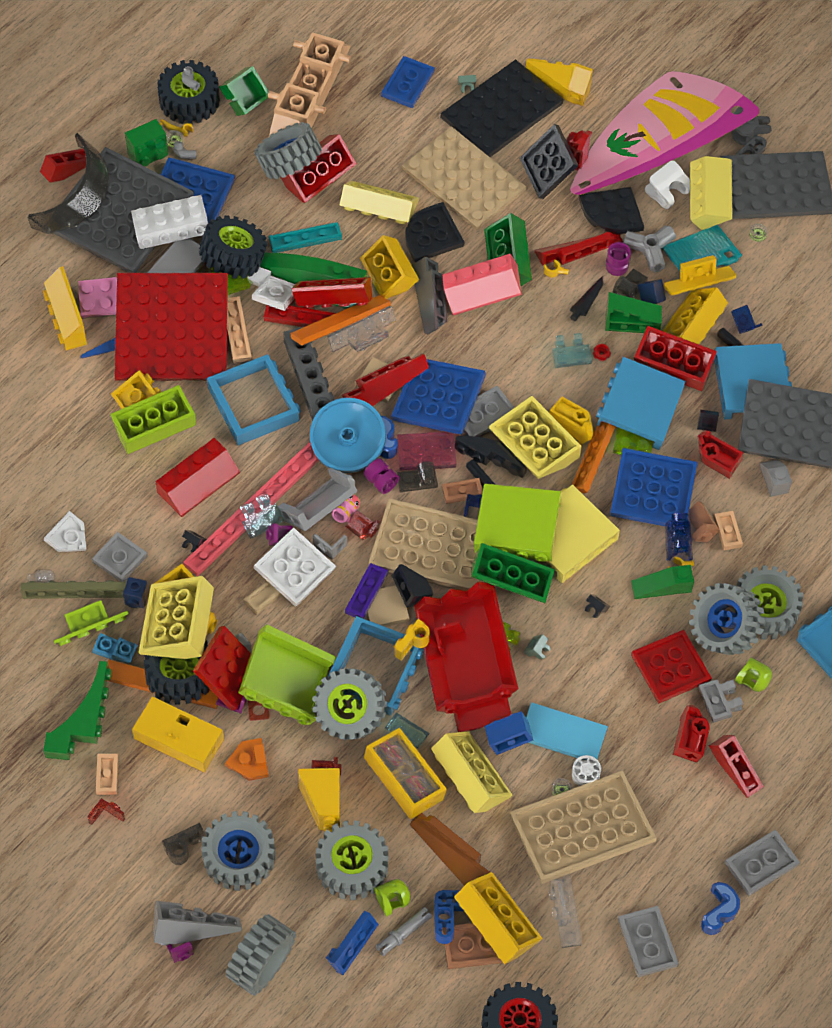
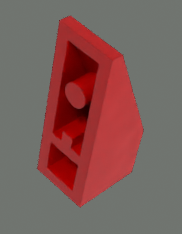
(63, 165)
(736, 764)

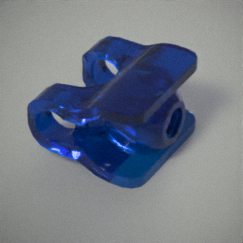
(678, 536)

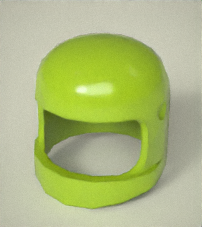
(756, 671)
(390, 890)

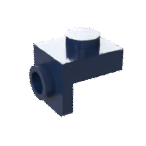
(134, 593)

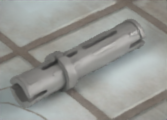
(396, 937)

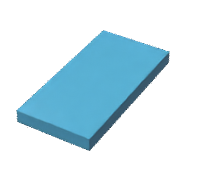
(565, 732)

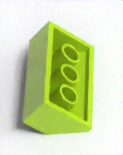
(153, 419)

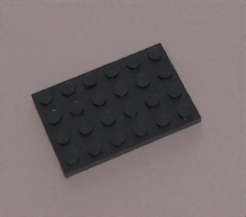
(502, 108)

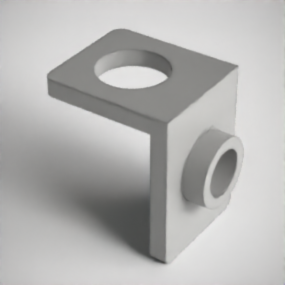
(326, 549)

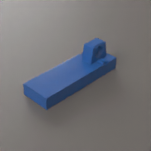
(353, 943)

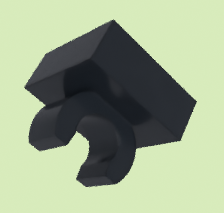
(708, 420)
(193, 538)
(596, 603)

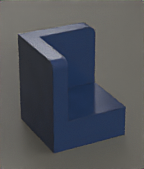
(652, 291)

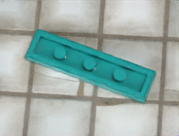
(305, 237)

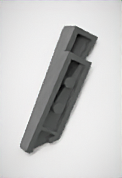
(430, 294)

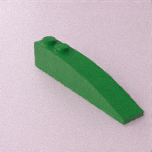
(306, 268)

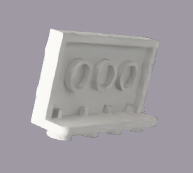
(169, 221)

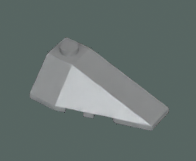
(181, 925)

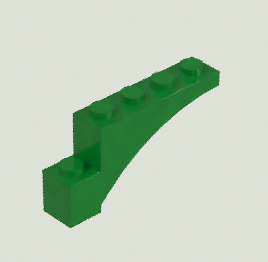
(84, 722)

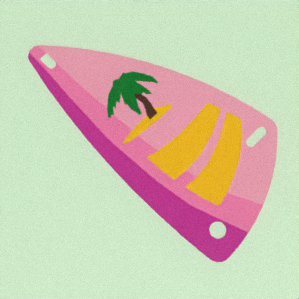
(662, 127)

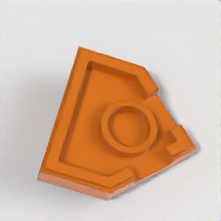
(249, 760)

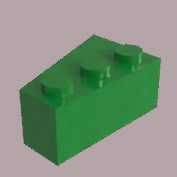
(631, 314)

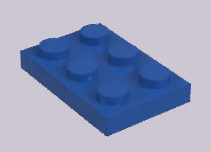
(408, 82)

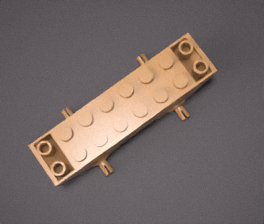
(311, 82)

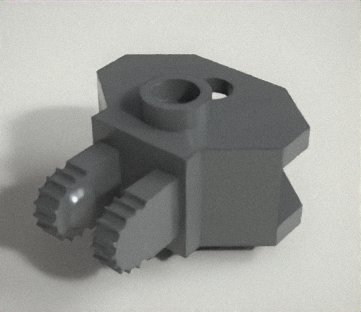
(751, 129)

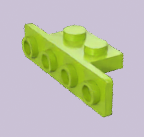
(88, 618)

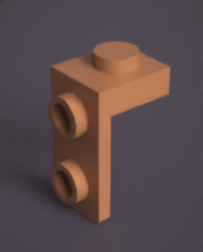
(703, 523)

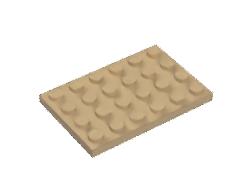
(464, 178)
(440, 551)
(582, 827)

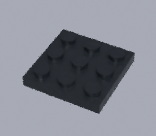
(548, 161)

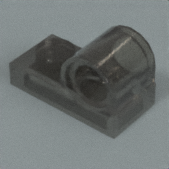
(628, 285)
(418, 479)
(180, 841)

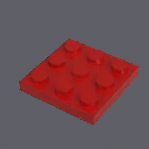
(671, 666)
(224, 667)

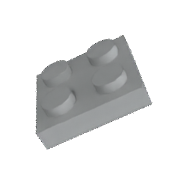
(119, 557)

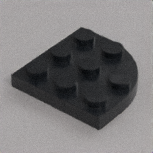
(612, 210)
(432, 233)

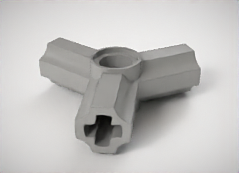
(651, 246)

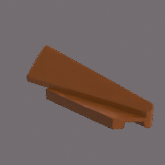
(450, 848)

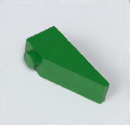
(664, 582)

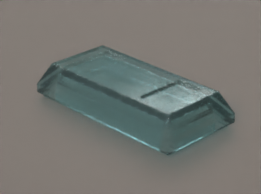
(412, 731)

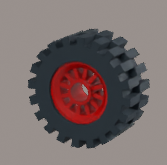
(525, 998)

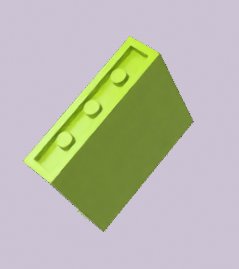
(518, 520)
(285, 674)

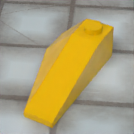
(568, 81)

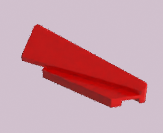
(576, 249)
(388, 379)

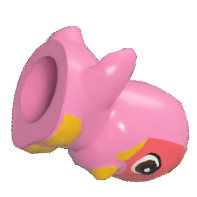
(343, 511)

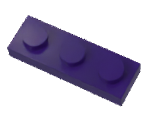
(366, 591)

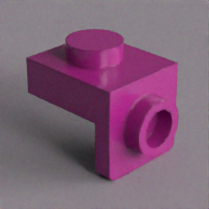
(276, 533)

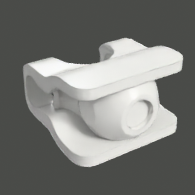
(666, 178)

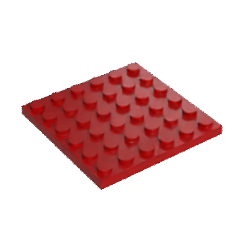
(171, 325)

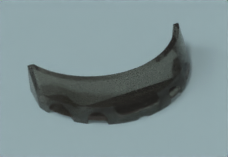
(83, 201)

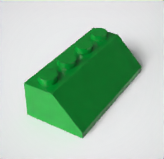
(510, 237)
(512, 573)

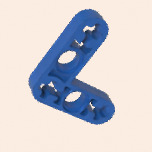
(445, 908)

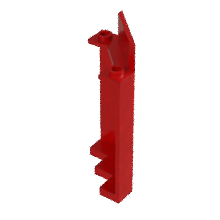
(477, 664)

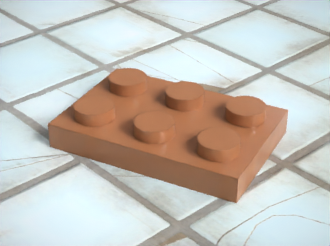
(469, 948)

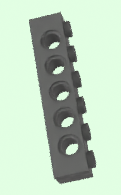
(306, 371)

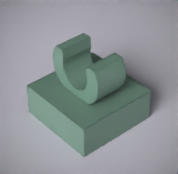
(466, 80)
(536, 645)

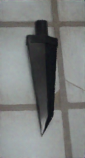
(585, 302)

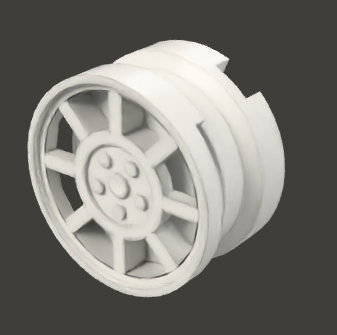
(585, 770)

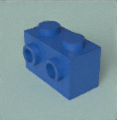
(508, 733)

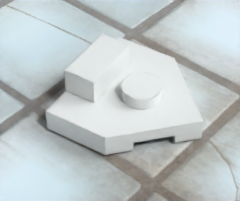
(67, 534)

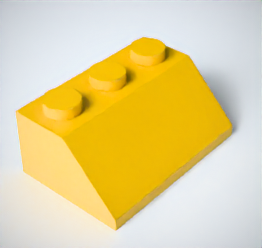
(389, 267)

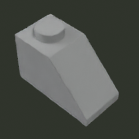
(776, 477)

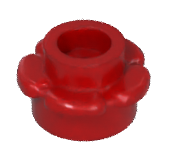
(601, 348)

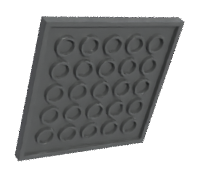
(111, 229)

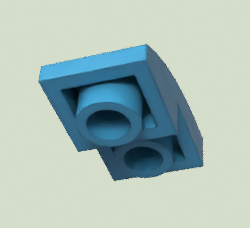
(114, 649)

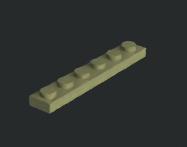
(72, 589)

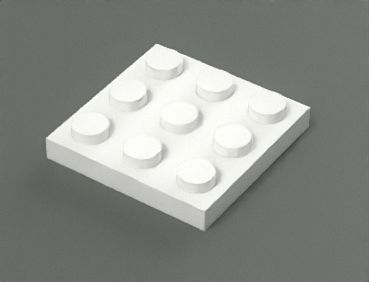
(294, 567)

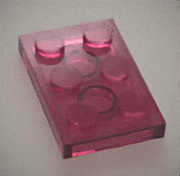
(424, 447)

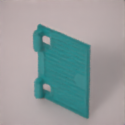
(703, 244)

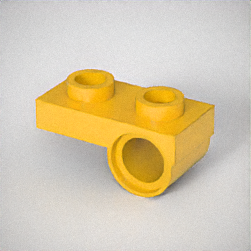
(404, 645)

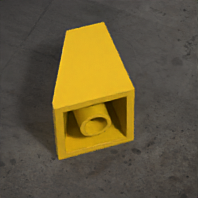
(322, 795)

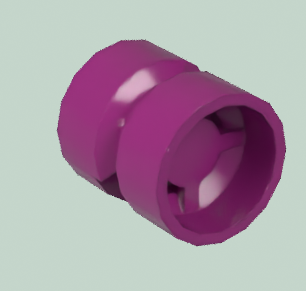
(618, 259)
(381, 476)

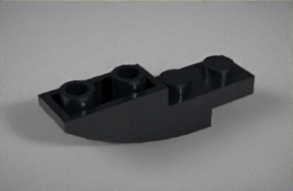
(486, 450)

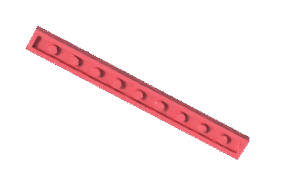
(234, 528)

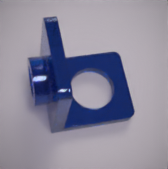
(744, 319)
(473, 501)

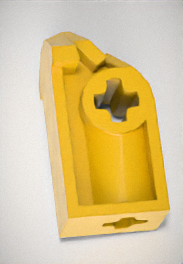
(573, 419)

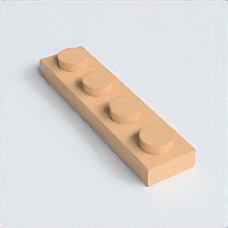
(237, 332)

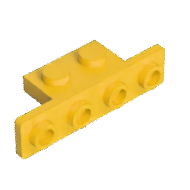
(699, 274)

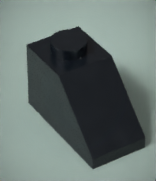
(411, 585)

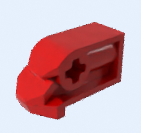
(579, 146)
(725, 457)
(691, 734)

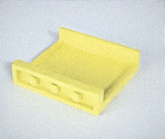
(579, 534)

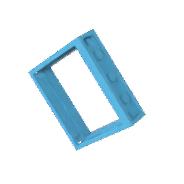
(263, 427)
(385, 634)

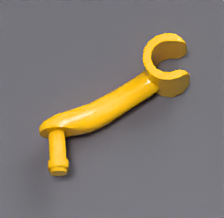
(186, 127)

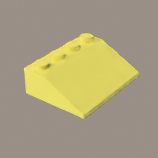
(536, 438)
(177, 618)

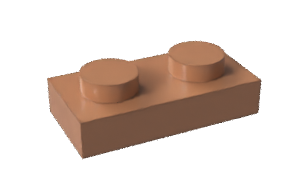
(458, 491)

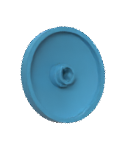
(347, 435)

